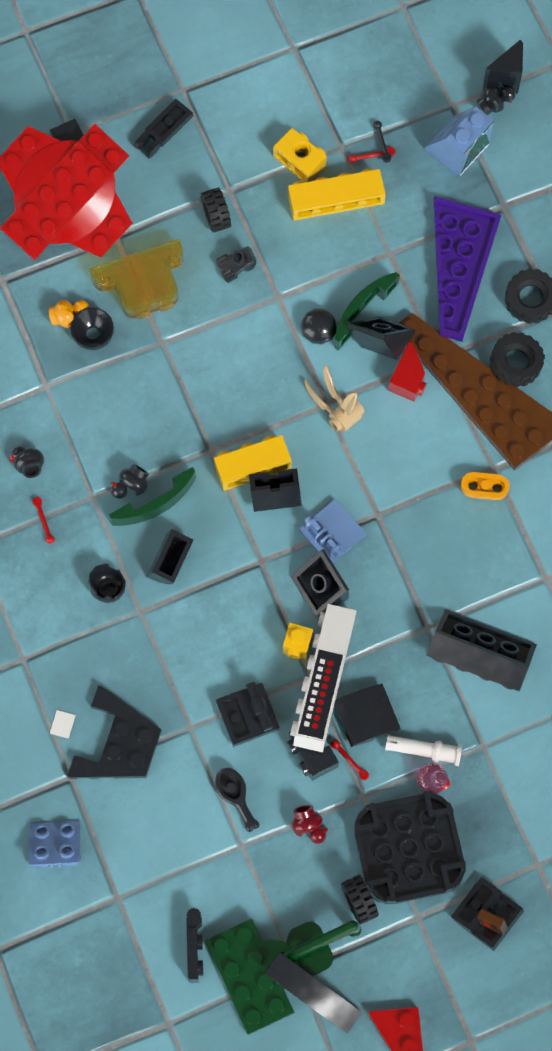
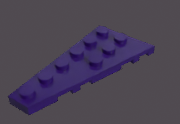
(462, 251)

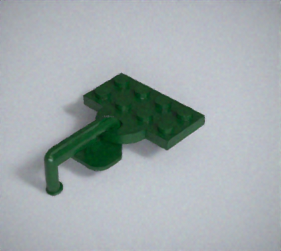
(245, 957)

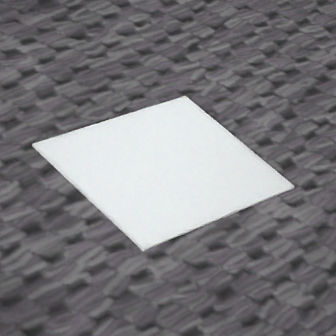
(62, 724)

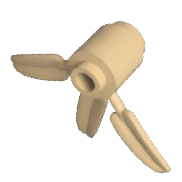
(346, 414)

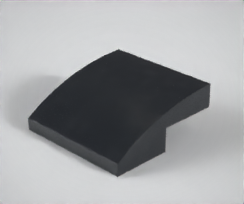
(366, 715)
(491, 899)

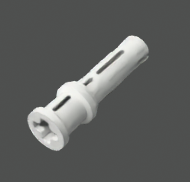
(436, 750)

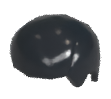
(318, 326)
(106, 583)

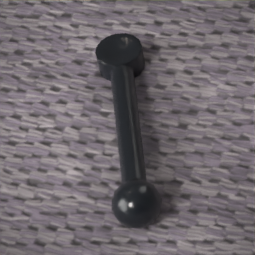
(386, 157)

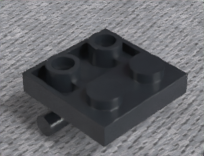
(247, 714)

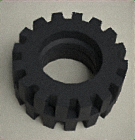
(216, 209)
(359, 899)

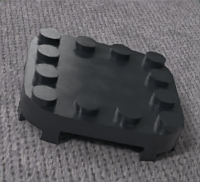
(409, 848)

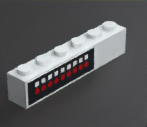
(324, 678)

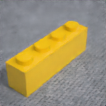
(336, 194)

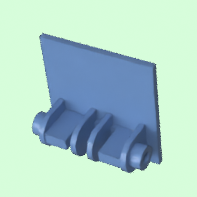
(332, 530)
(54, 844)

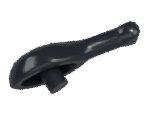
(232, 789)

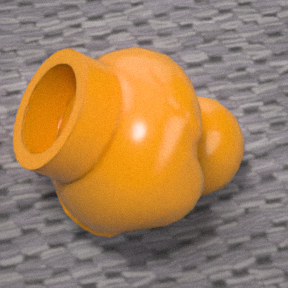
(64, 312)

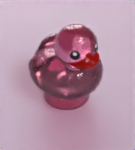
(432, 778)

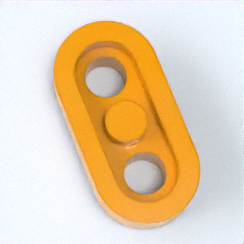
(484, 485)

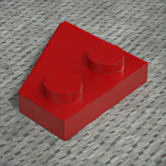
(399, 1028)

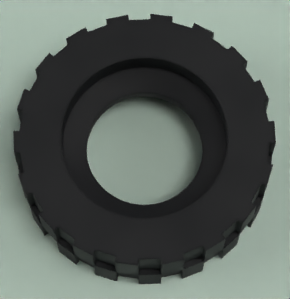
(517, 307)
(522, 343)

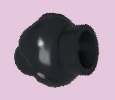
(492, 101)
(27, 461)
(133, 479)

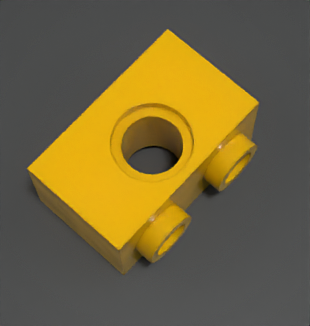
(303, 167)

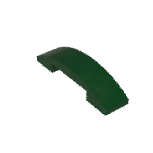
(381, 287)
(127, 515)

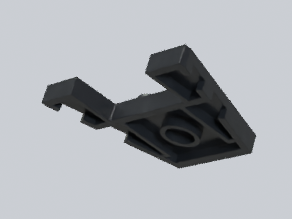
(128, 745)

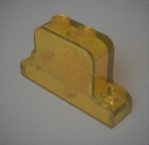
(142, 279)

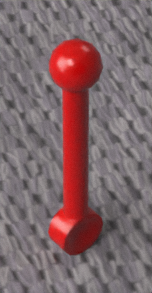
(353, 158)
(37, 502)
(363, 774)

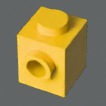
(297, 641)

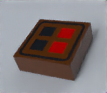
(492, 921)

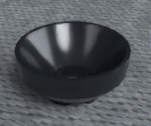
(88, 319)

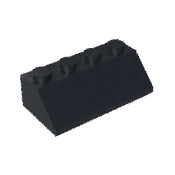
(481, 650)

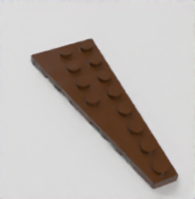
(503, 413)

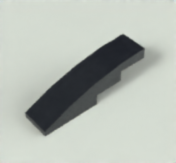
(313, 992)

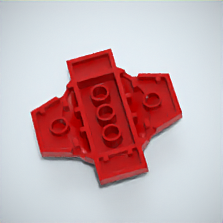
(64, 191)

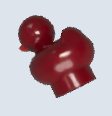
(309, 821)

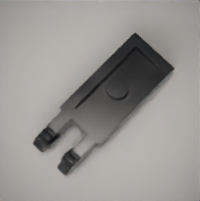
(164, 127)
(194, 943)

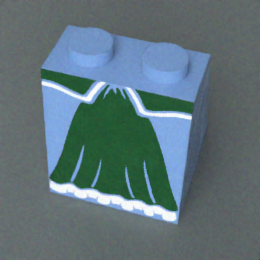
(462, 140)

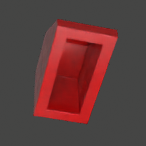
(408, 376)

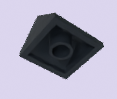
(506, 69)
(381, 336)
(320, 583)

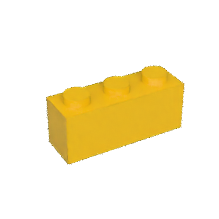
(266, 456)

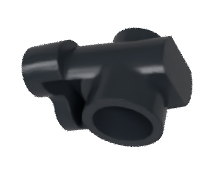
(236, 262)

